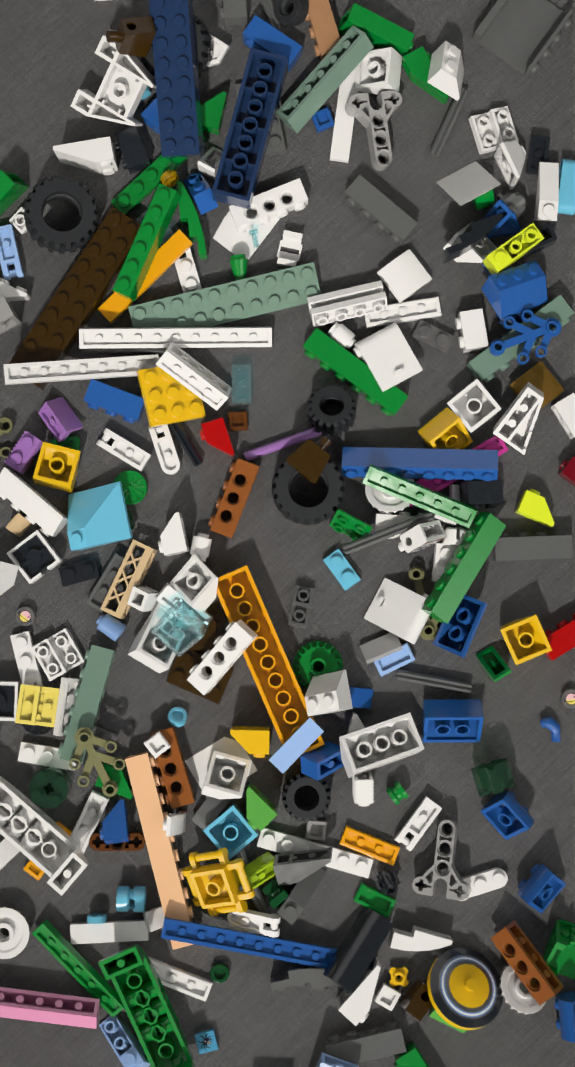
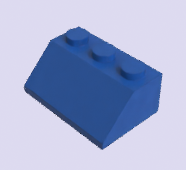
(516, 289)
(460, 630)
(452, 720)

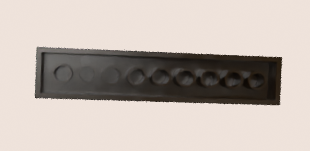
(80, 292)

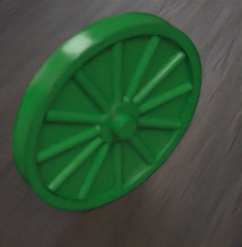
(133, 486)

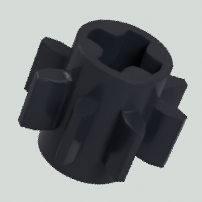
(387, 882)

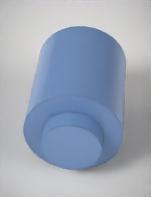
(110, 626)

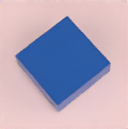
(323, 120)

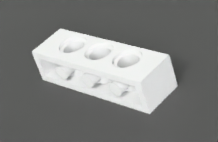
(274, 196)
(244, 637)

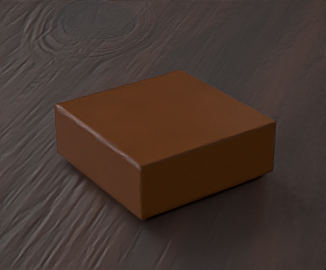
(238, 421)

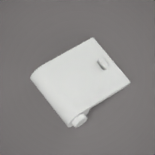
(388, 356)
(398, 611)

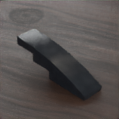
(470, 238)

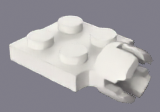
(445, 550)

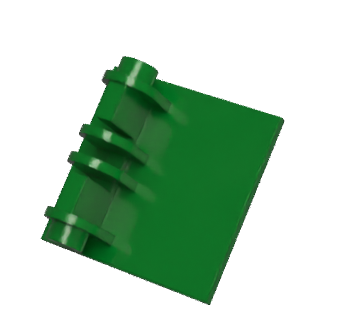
(349, 525)

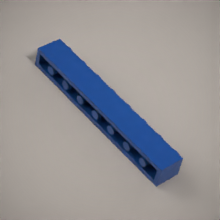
(422, 463)

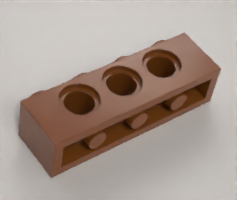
(250, 472)
(185, 795)
(527, 962)

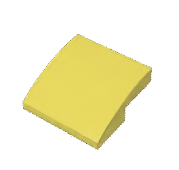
(37, 705)

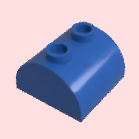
(507, 815)
(540, 887)
(566, 1021)

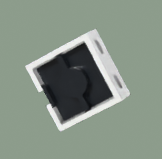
(34, 556)
(9, 699)

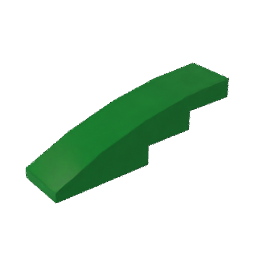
(189, 215)

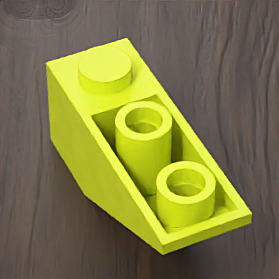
(513, 249)

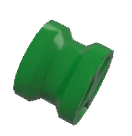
(397, 793)

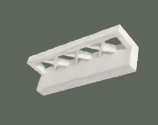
(194, 376)

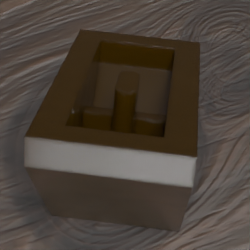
(208, 639)

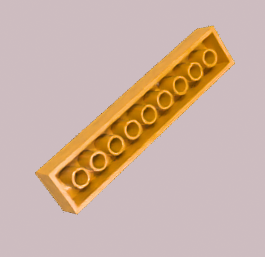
(265, 655)

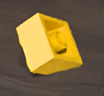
(445, 432)
(57, 467)
(525, 638)
(253, 739)

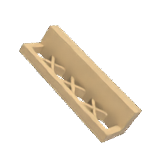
(136, 579)

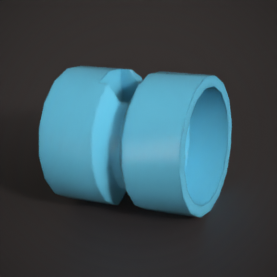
(131, 899)

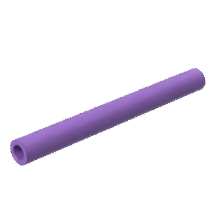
(280, 444)

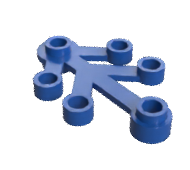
(528, 335)

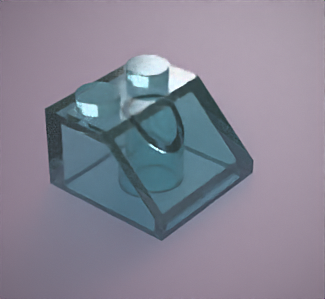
(180, 627)

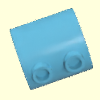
(231, 831)

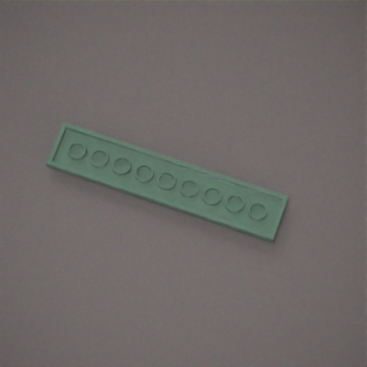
(230, 300)

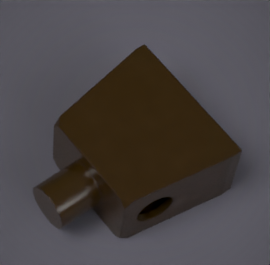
(133, 36)
(310, 459)
(414, 1002)

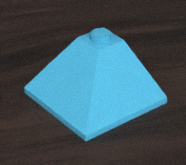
(97, 517)

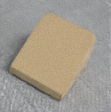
(18, 525)

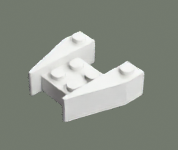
(119, 90)

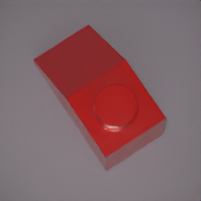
(217, 436)

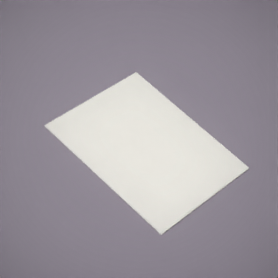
(468, 183)
(241, 241)
(200, 762)

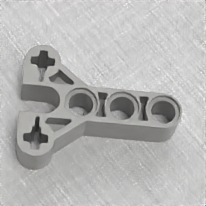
(365, 116)
(452, 877)

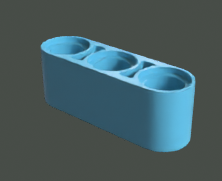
(566, 187)

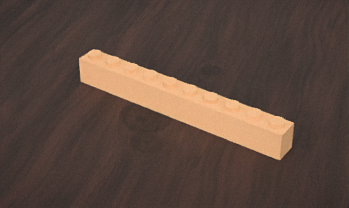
(159, 846)

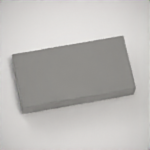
(380, 647)

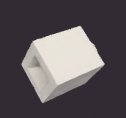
(143, 598)

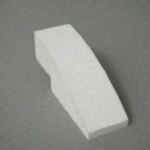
(418, 940)

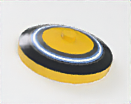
(465, 988)

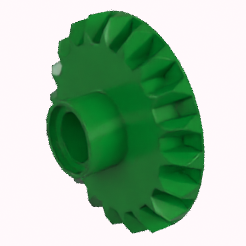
(314, 652)

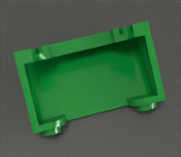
(561, 949)

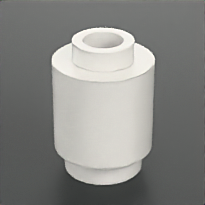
(342, 335)
(201, 546)

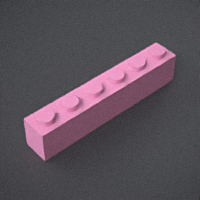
(49, 1007)

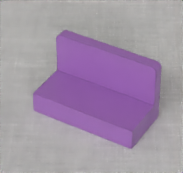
(59, 418)

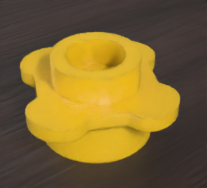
(169, 178)
(398, 971)

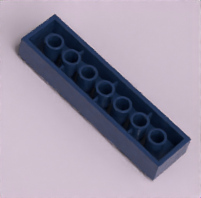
(177, 78)
(250, 128)

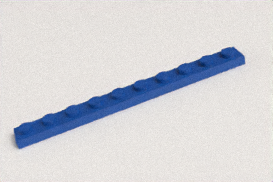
(246, 942)

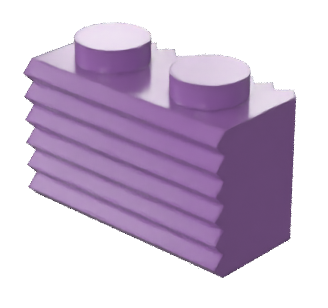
(24, 452)

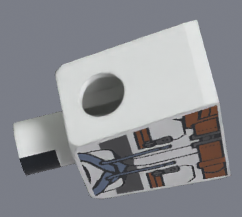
(416, 539)

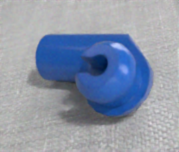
(553, 726)

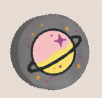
(25, 616)
(568, 698)

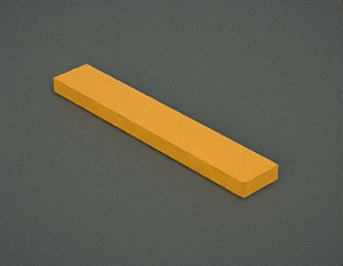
(164, 258)

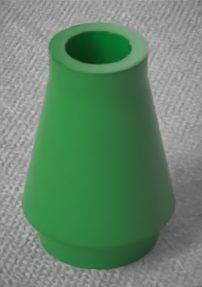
(239, 266)

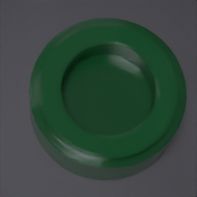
(219, 972)

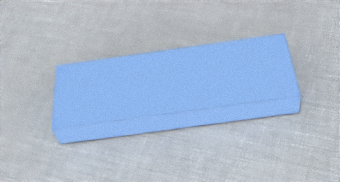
(296, 745)

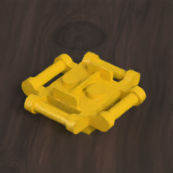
(217, 884)

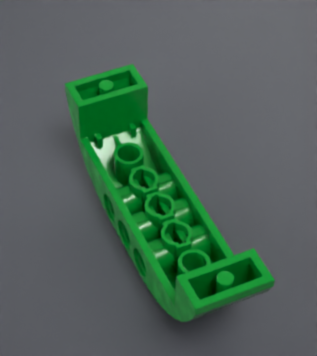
(148, 1007)

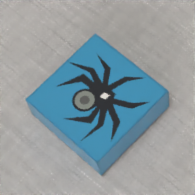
(206, 1041)

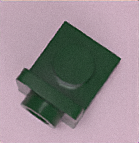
(275, 893)

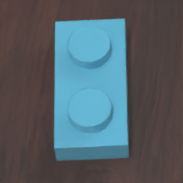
(341, 569)

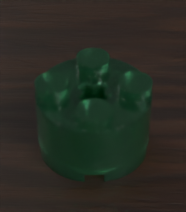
(493, 777)
(40, 792)

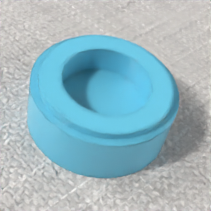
(177, 716)
(96, 918)

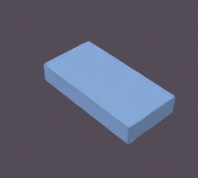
(394, 661)

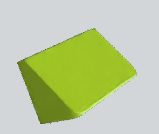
(260, 870)

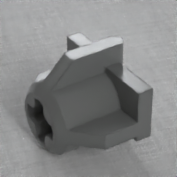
(515, 201)

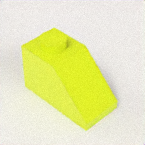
(535, 508)

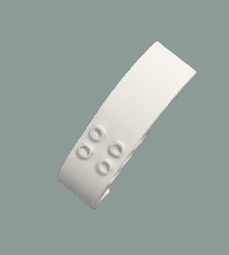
(39, 838)

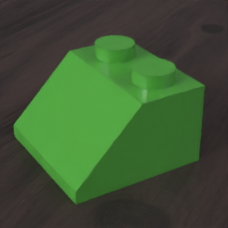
(259, 808)

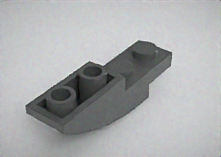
(299, 976)

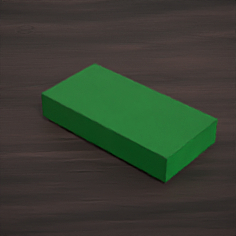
(374, 900)

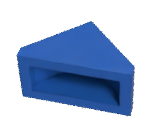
(507, 225)

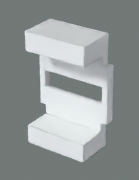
(293, 241)

